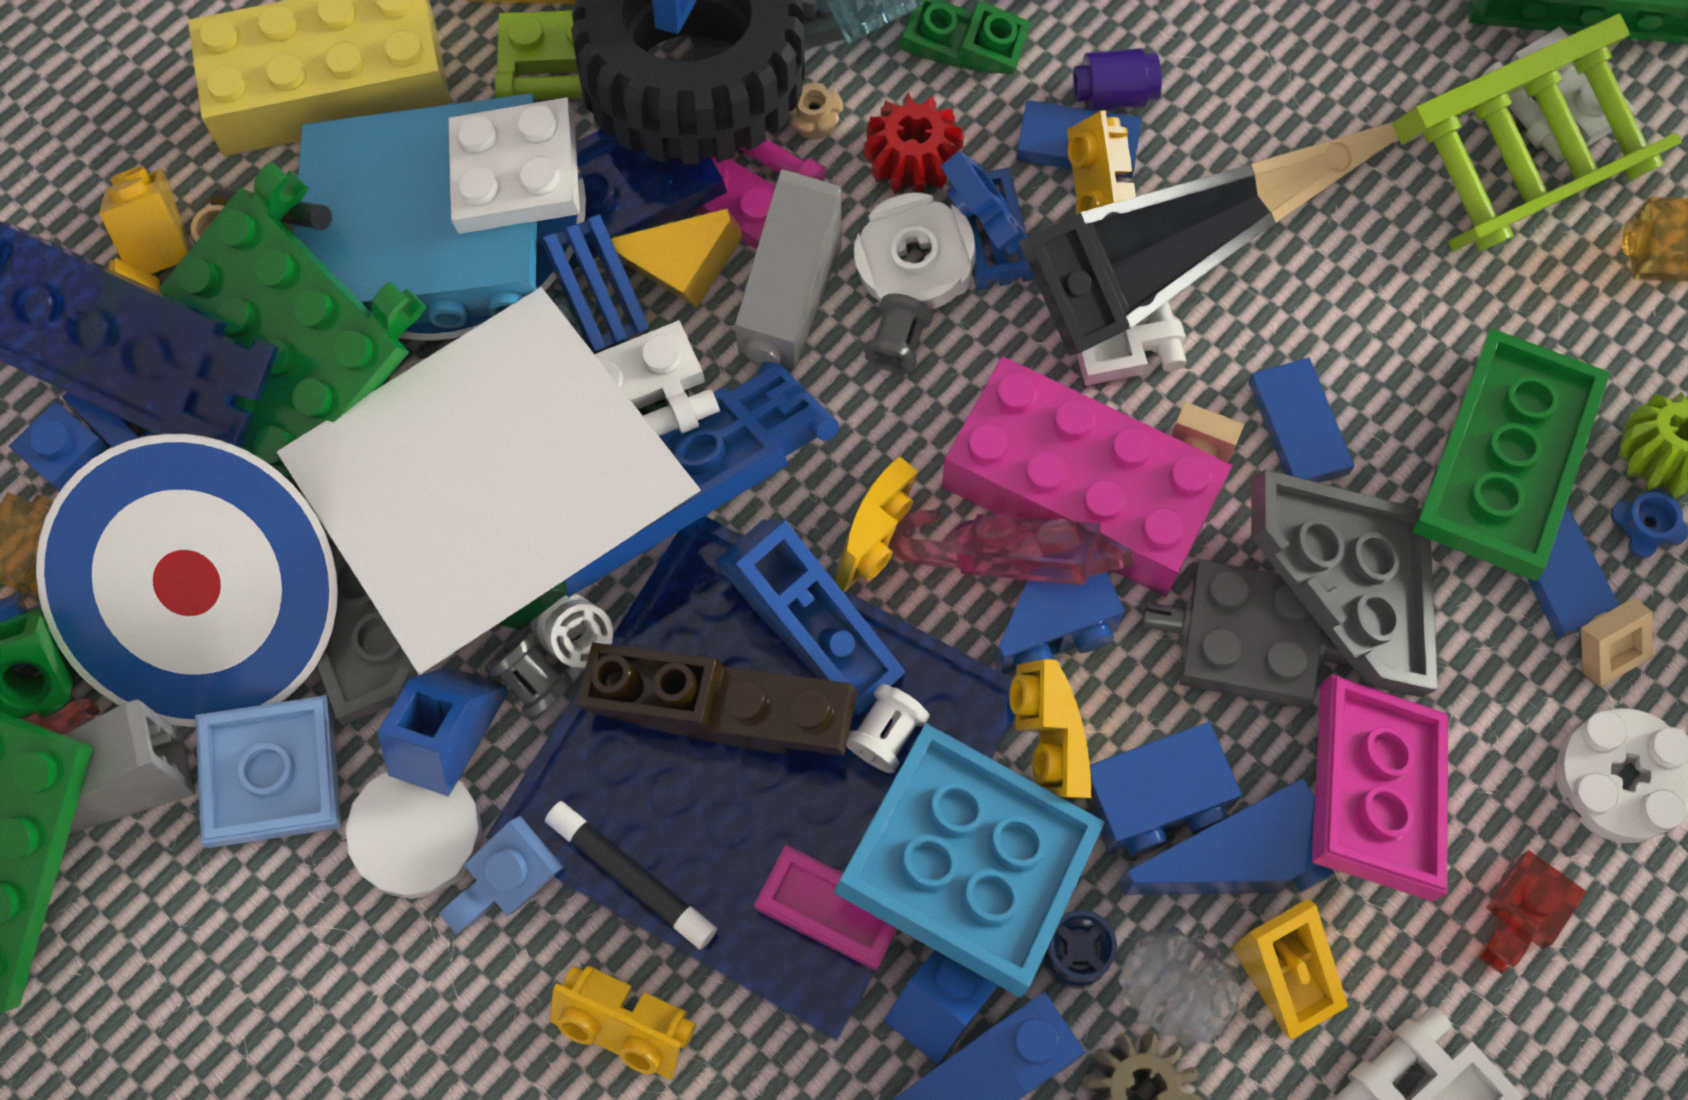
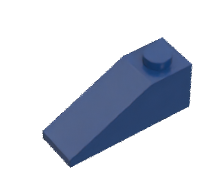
(808, 609)
(1243, 854)
(1004, 1060)

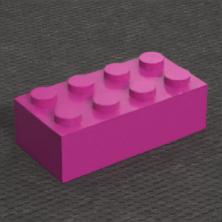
(1064, 456)

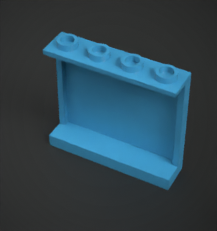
(393, 215)

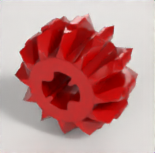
(912, 144)

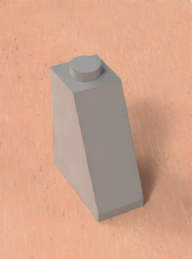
(790, 269)
(133, 765)

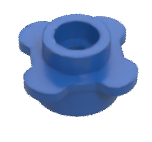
(1658, 508)

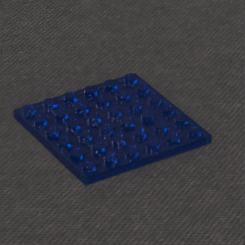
(720, 814)

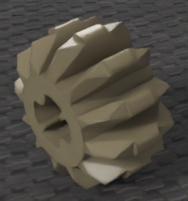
(1145, 1063)

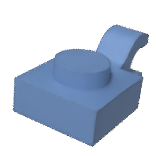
(506, 872)

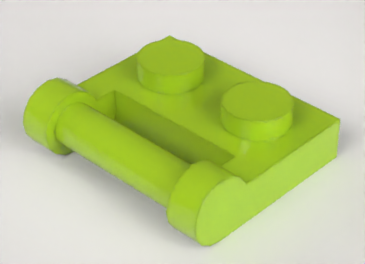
(536, 46)

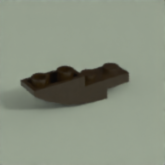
(716, 702)

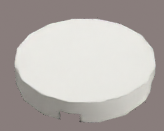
(412, 837)

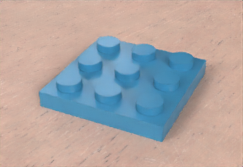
(971, 860)

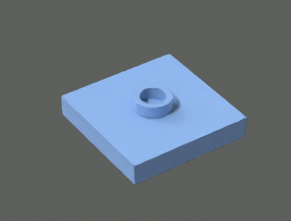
(267, 772)

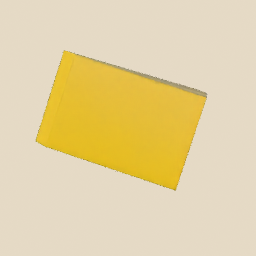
(683, 253)
(1293, 969)

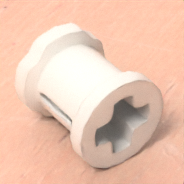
(905, 714)

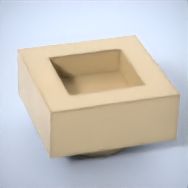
(1207, 431)
(1617, 641)

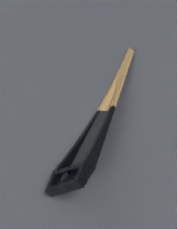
(1134, 255)

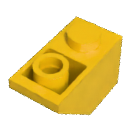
(144, 220)

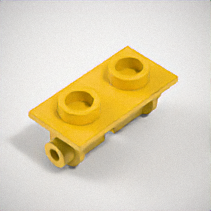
(1097, 154)
(591, 1012)

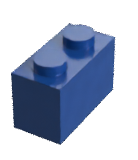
(1161, 790)

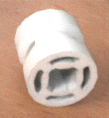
(563, 622)

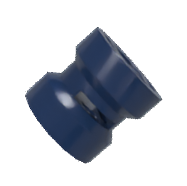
(1088, 941)

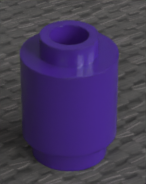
(1117, 79)

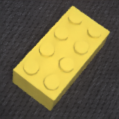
(312, 63)

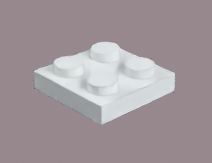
(513, 165)

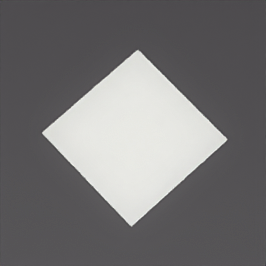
(485, 477)

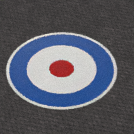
(186, 577)

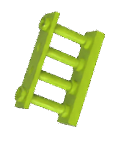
(1540, 78)

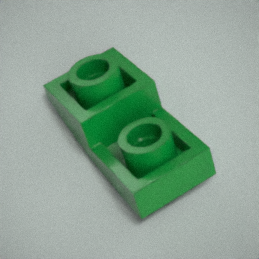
(973, 40)

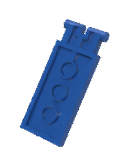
(727, 456)

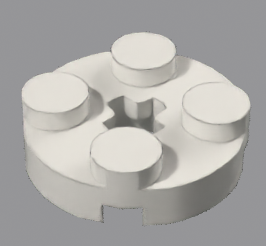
(933, 225)
(1597, 794)

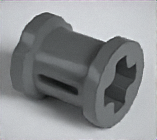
(898, 333)
(528, 674)

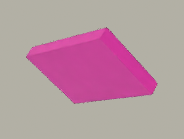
(1381, 789)

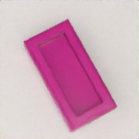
(803, 898)

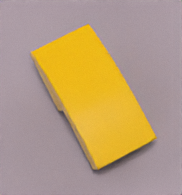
(874, 524)
(1047, 706)

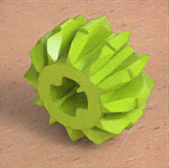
(1658, 444)

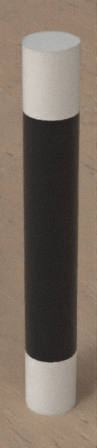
(631, 875)

